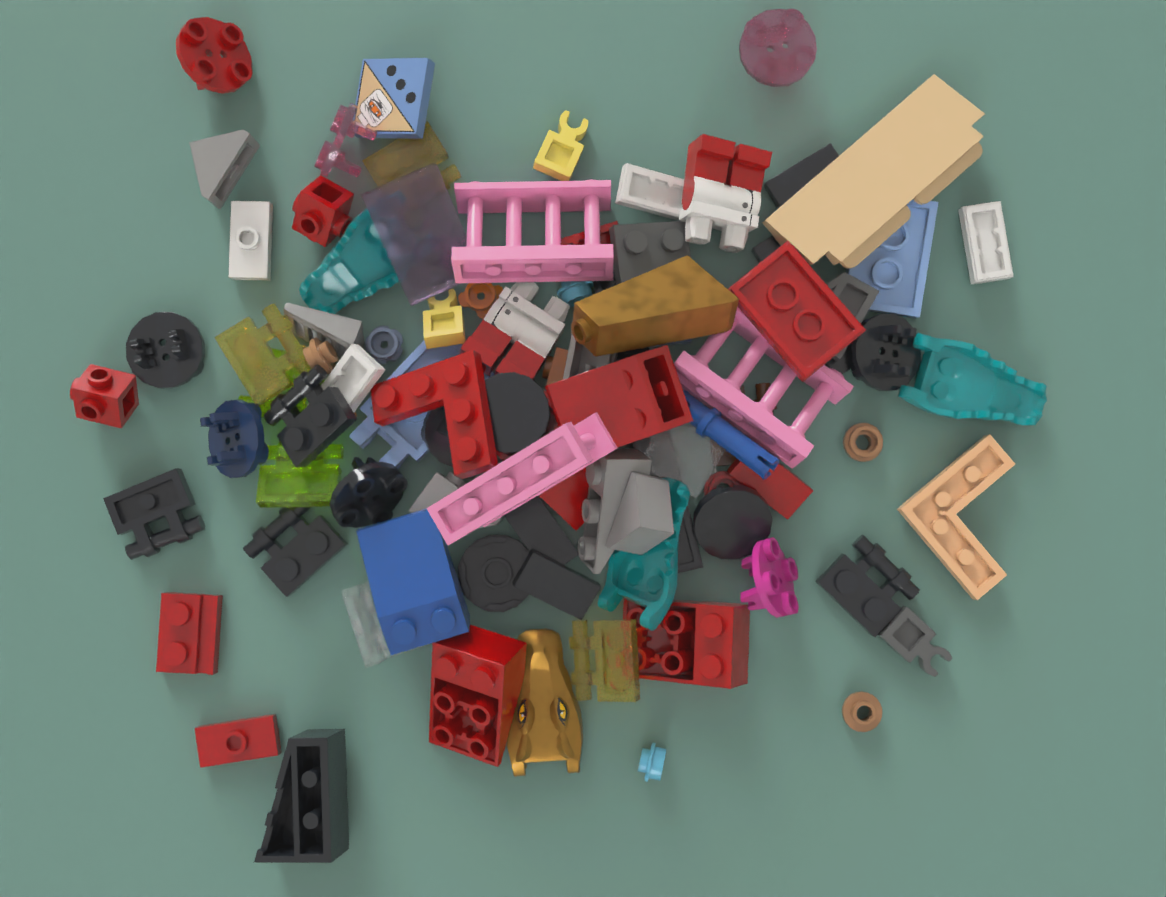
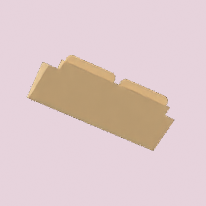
(868, 186)

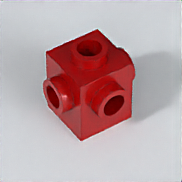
(322, 211)
(104, 395)

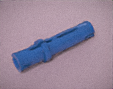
(711, 424)

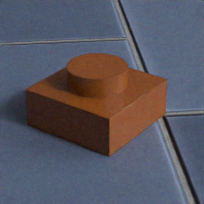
(555, 366)

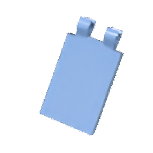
(901, 264)
(405, 434)

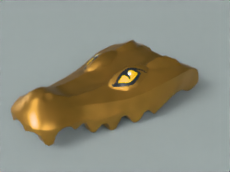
(547, 712)

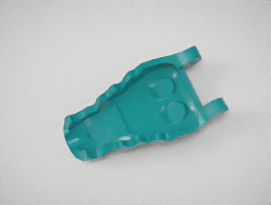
(350, 270)
(967, 383)
(649, 577)

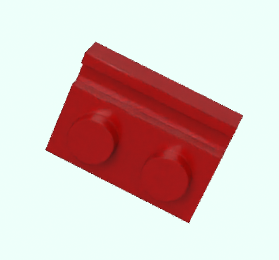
(189, 633)

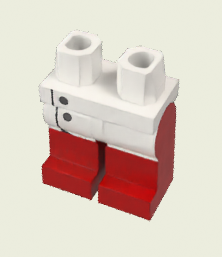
(722, 191)
(524, 325)

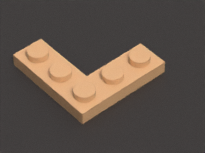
(935, 520)

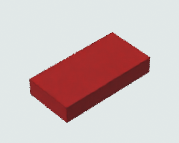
(781, 489)

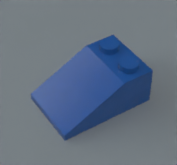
(413, 582)

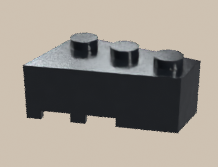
(310, 801)

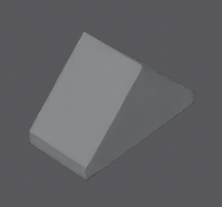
(221, 163)
(643, 515)

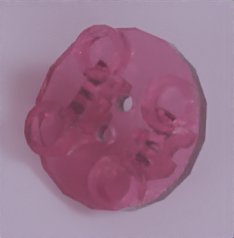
(772, 30)
(331, 154)

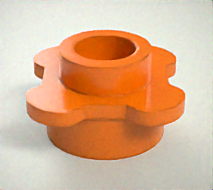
(481, 307)

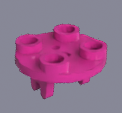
(772, 578)

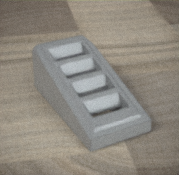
(336, 329)

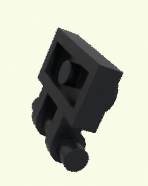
(318, 424)
(151, 501)
(302, 555)
(858, 594)

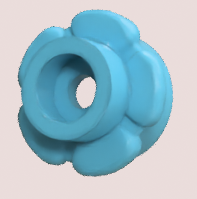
(574, 291)
(652, 762)

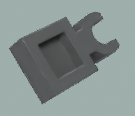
(911, 638)

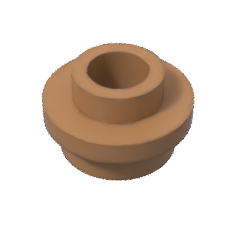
(321, 354)
(874, 438)
(850, 708)

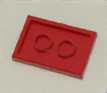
(796, 311)

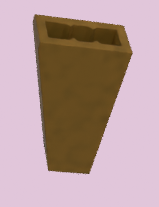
(654, 309)

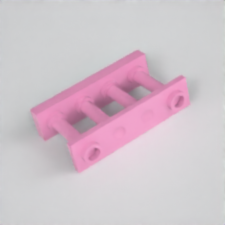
(533, 263)
(752, 417)
(521, 477)

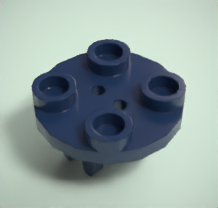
(236, 438)

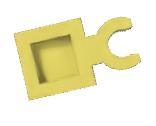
(561, 151)
(443, 322)

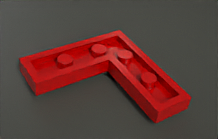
(461, 389)

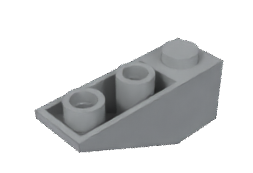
(606, 488)

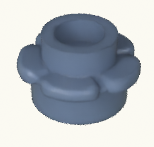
(379, 335)

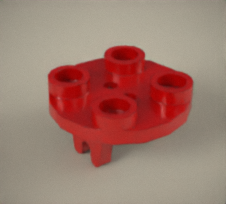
(213, 37)

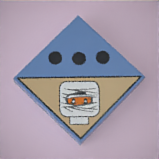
(394, 96)

